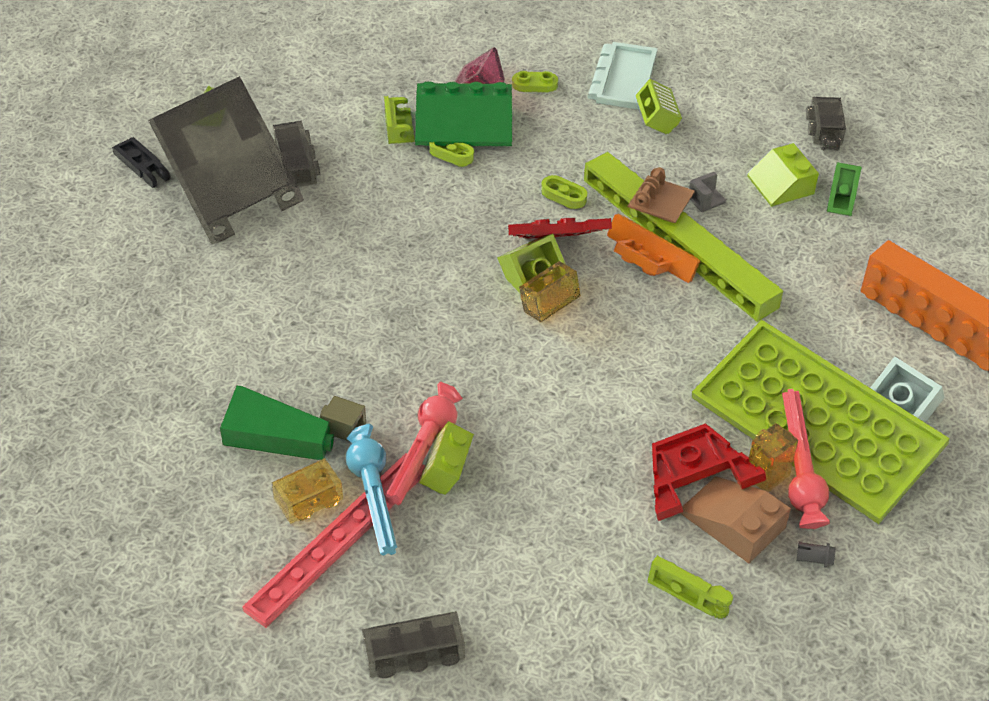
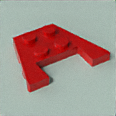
(562, 228)
(692, 457)

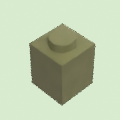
(343, 416)

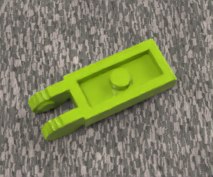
(690, 588)

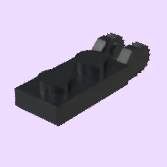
(141, 161)

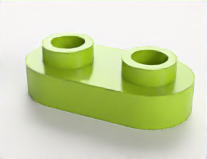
(534, 81)
(456, 153)
(564, 192)

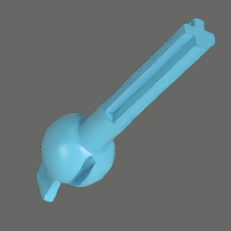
(366, 460)

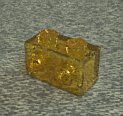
(550, 291)
(775, 453)
(307, 491)

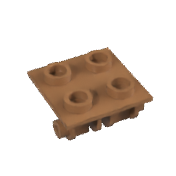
(661, 197)

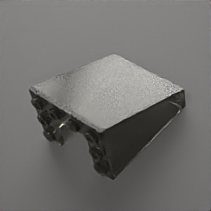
(224, 156)

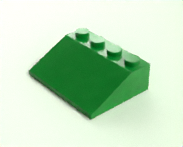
(463, 114)

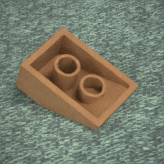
(737, 517)

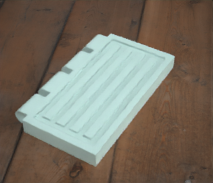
(621, 74)

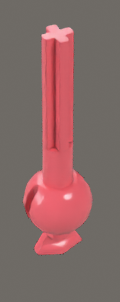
(432, 416)
(808, 490)

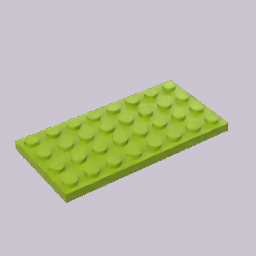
(855, 436)

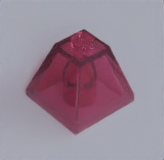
(482, 69)

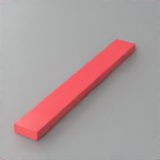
(318, 555)

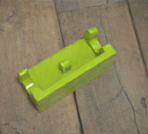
(398, 121)

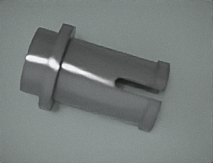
(816, 553)

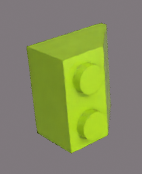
(784, 175)
(530, 260)

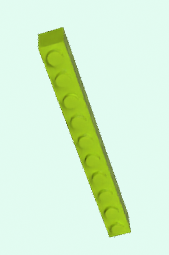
(717, 264)

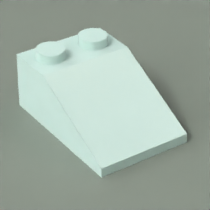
(909, 389)

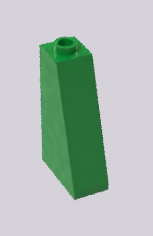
(273, 427)

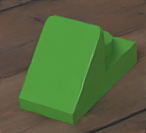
(844, 189)

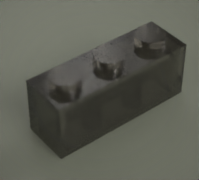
(296, 151)
(413, 645)

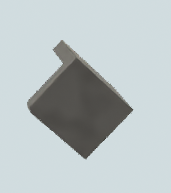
(705, 193)

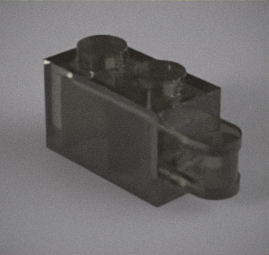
(826, 122)

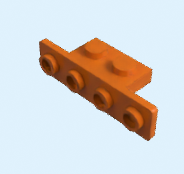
(650, 250)

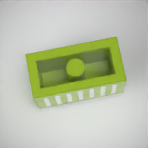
(658, 107)
(446, 458)

